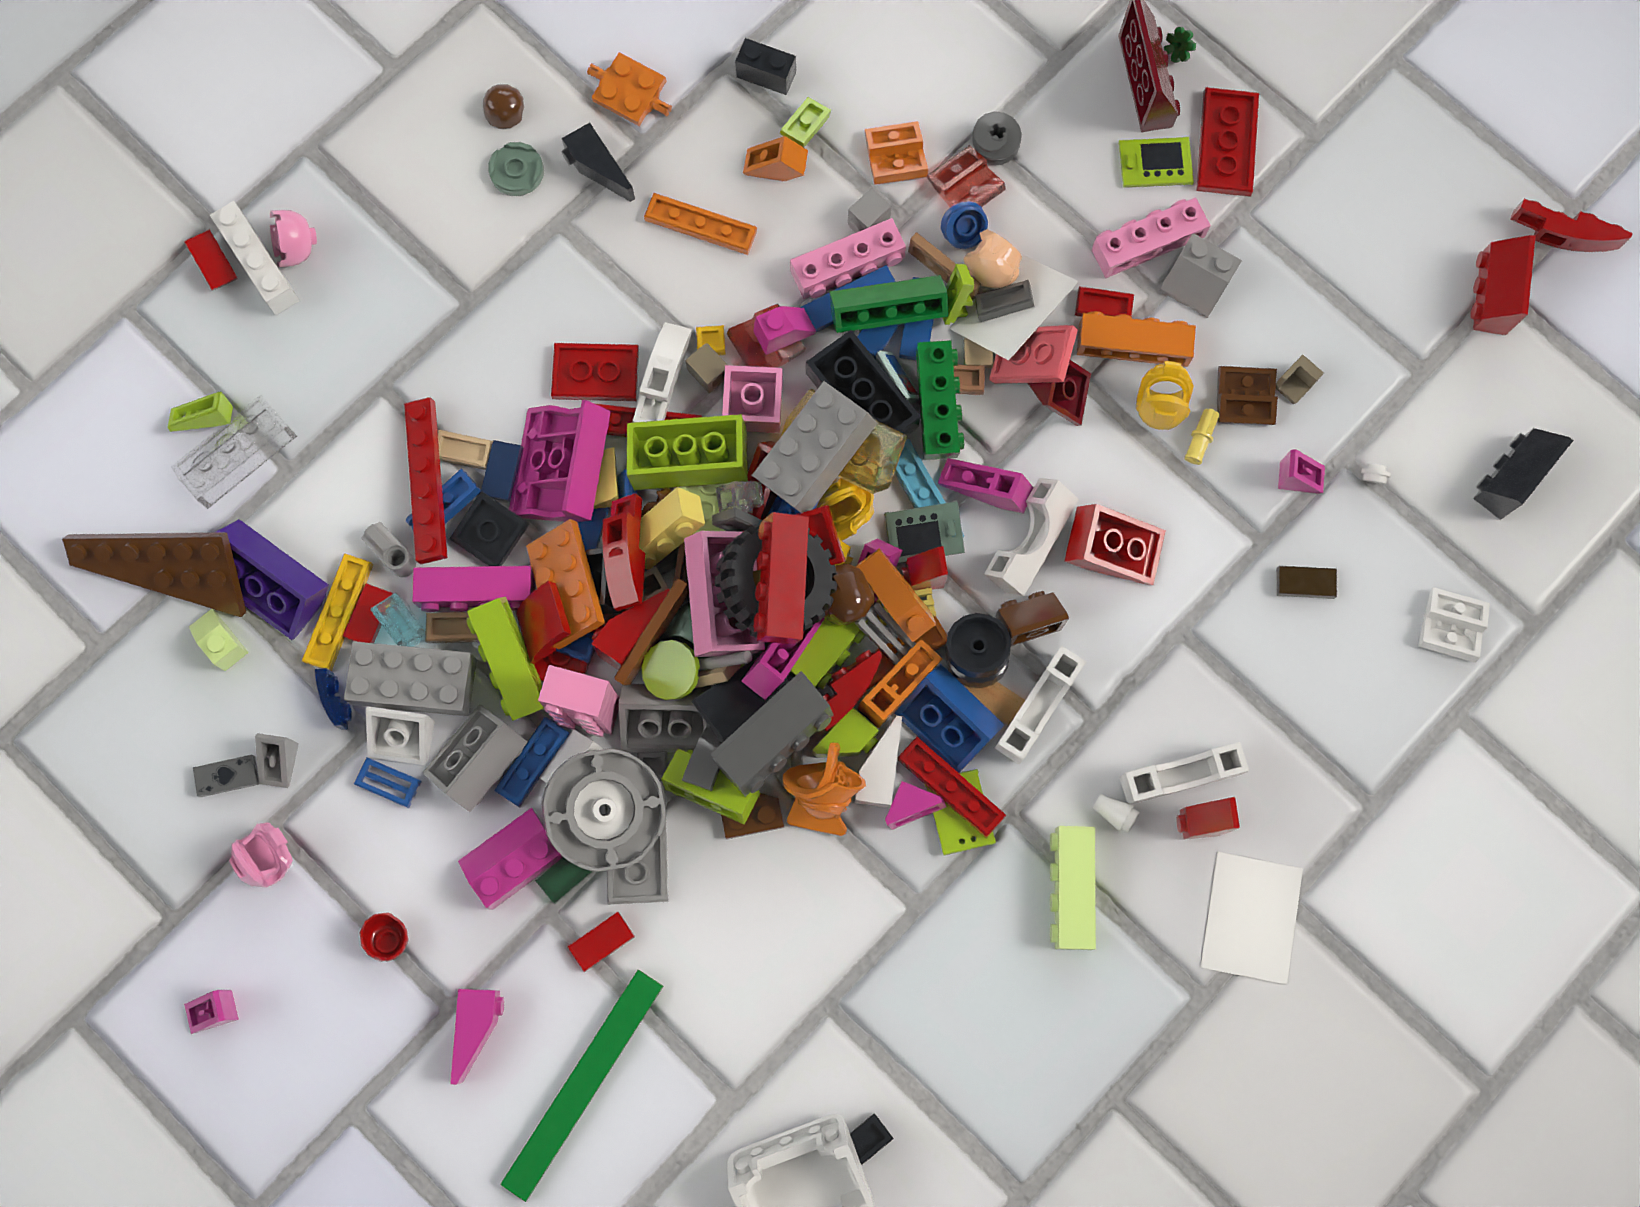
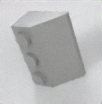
(658, 723)
(475, 758)

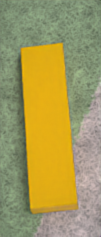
(336, 612)

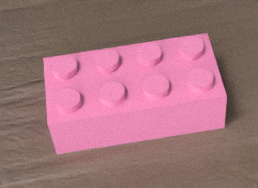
(711, 628)
(579, 701)

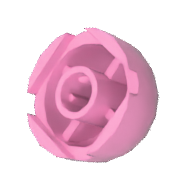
(291, 237)

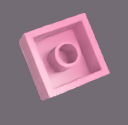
(755, 395)

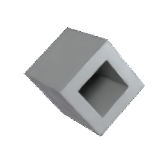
(868, 211)

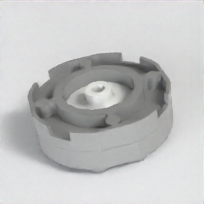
(608, 839)

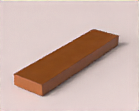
(653, 632)

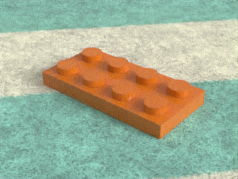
(563, 560)

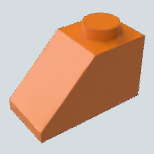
(776, 160)

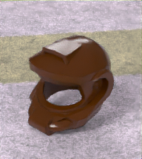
(852, 597)

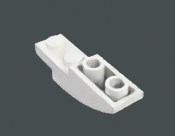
(662, 373)

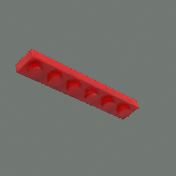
(425, 481)

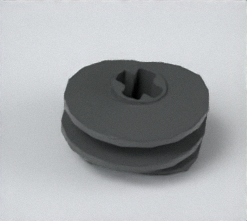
(997, 137)

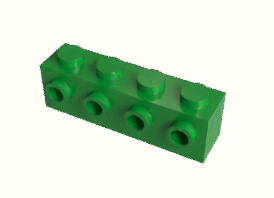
(889, 304)
(938, 400)

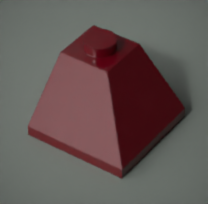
(1066, 397)

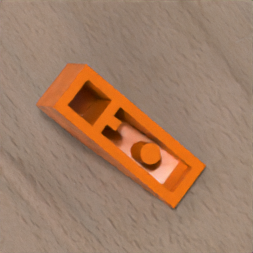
(897, 595)
(899, 683)

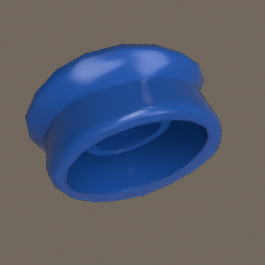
(963, 224)

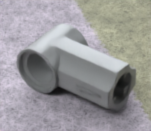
(389, 549)

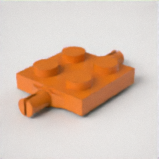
(629, 89)

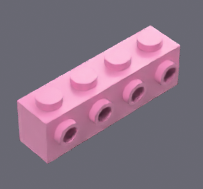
(1149, 237)
(848, 259)

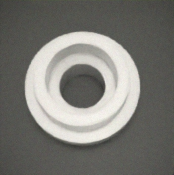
(1375, 474)

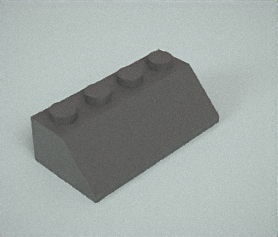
(773, 734)

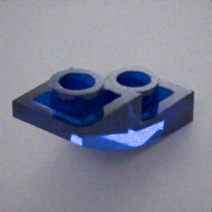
(334, 706)

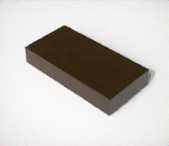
(1306, 582)

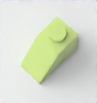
(217, 640)

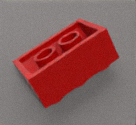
(1503, 284)

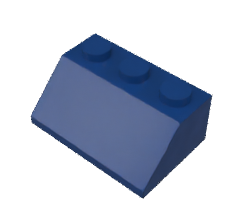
(949, 718)

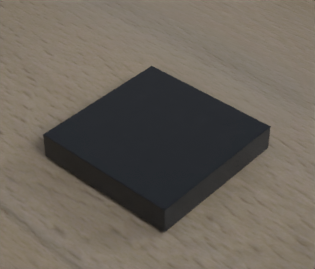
(489, 530)

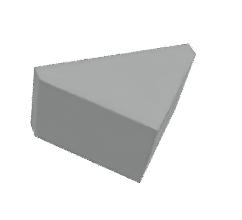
(275, 759)

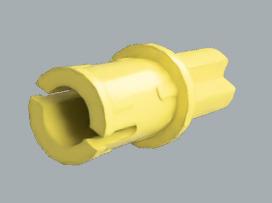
(1202, 436)

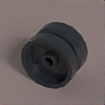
(978, 650)

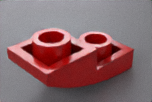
(211, 260)

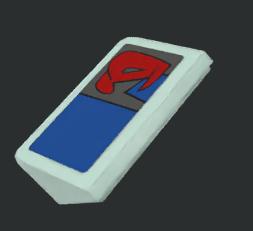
(895, 371)

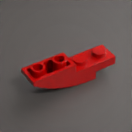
(1578, 234)
(621, 552)
(851, 684)

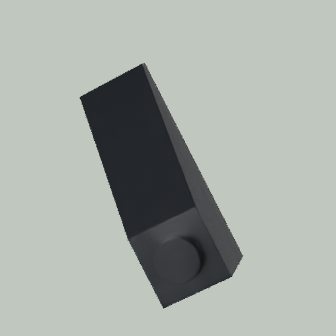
(595, 161)

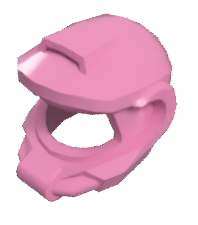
(261, 856)

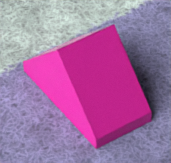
(1301, 473)
(912, 804)
(211, 1010)

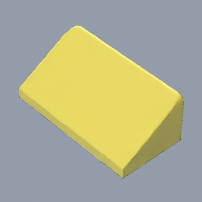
(608, 485)

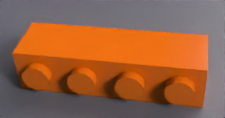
(1135, 339)

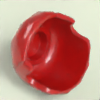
(383, 937)

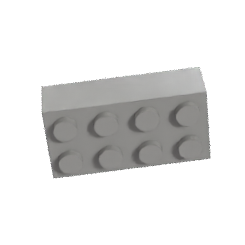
(815, 448)
(410, 678)

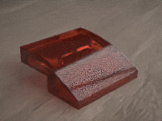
(966, 179)
(751, 350)

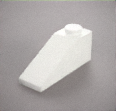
(880, 769)

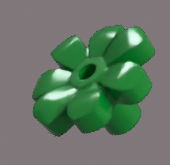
(1180, 44)

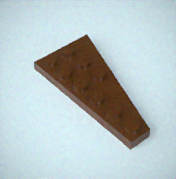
(174, 564)

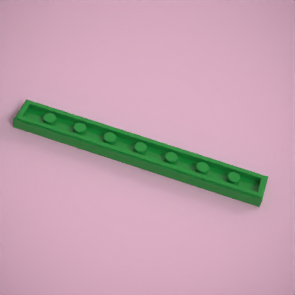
(581, 1086)

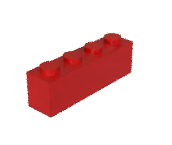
(782, 578)

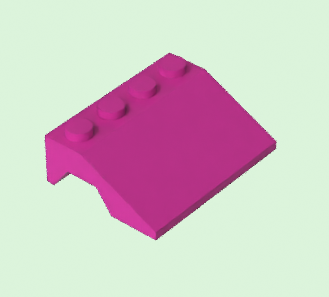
(560, 462)

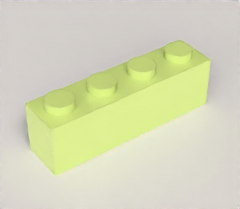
(1073, 888)

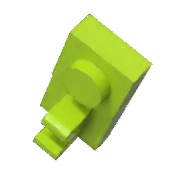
(806, 122)
(958, 291)

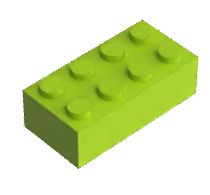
(687, 452)

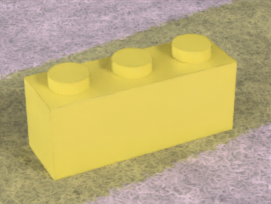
(668, 524)

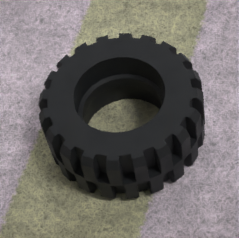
(739, 587)

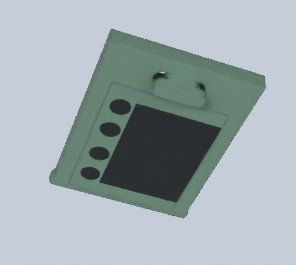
(925, 529)

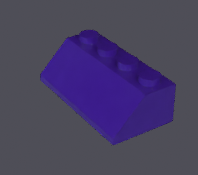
(273, 581)

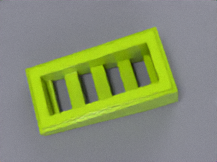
(201, 413)

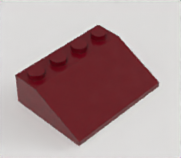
(1147, 68)

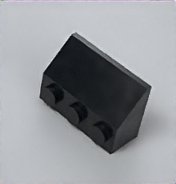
(1520, 471)

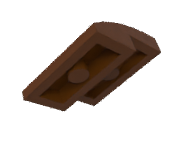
(1247, 395)

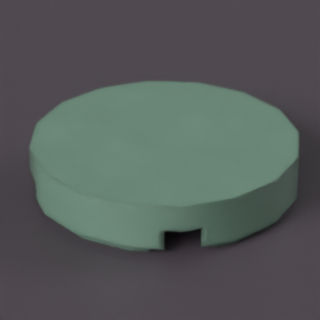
(516, 169)

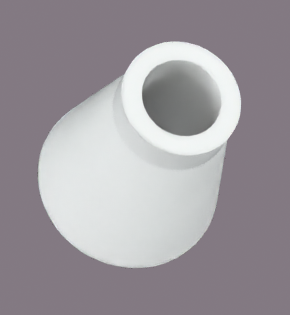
(1118, 813)

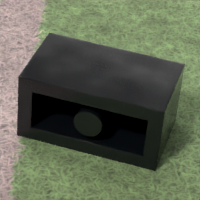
(765, 66)

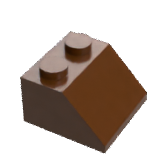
(1032, 618)

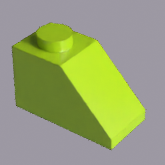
(852, 733)

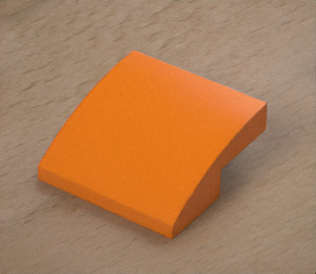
(896, 152)

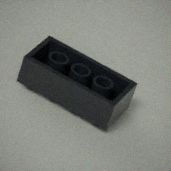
(860, 378)

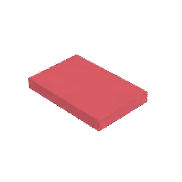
(1039, 359)

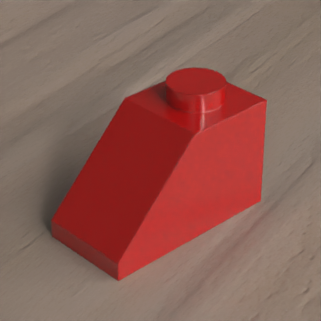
(926, 569)

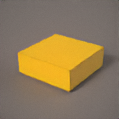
(713, 336)

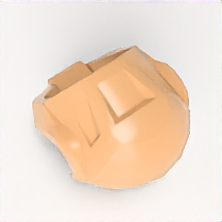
(994, 261)

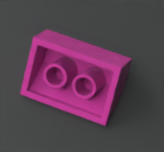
(509, 860)

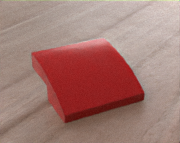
(542, 621)

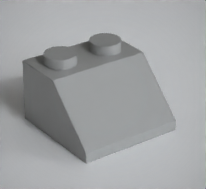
(1200, 275)

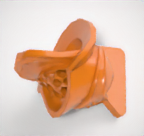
(822, 793)

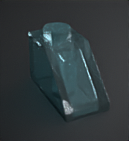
(399, 621)

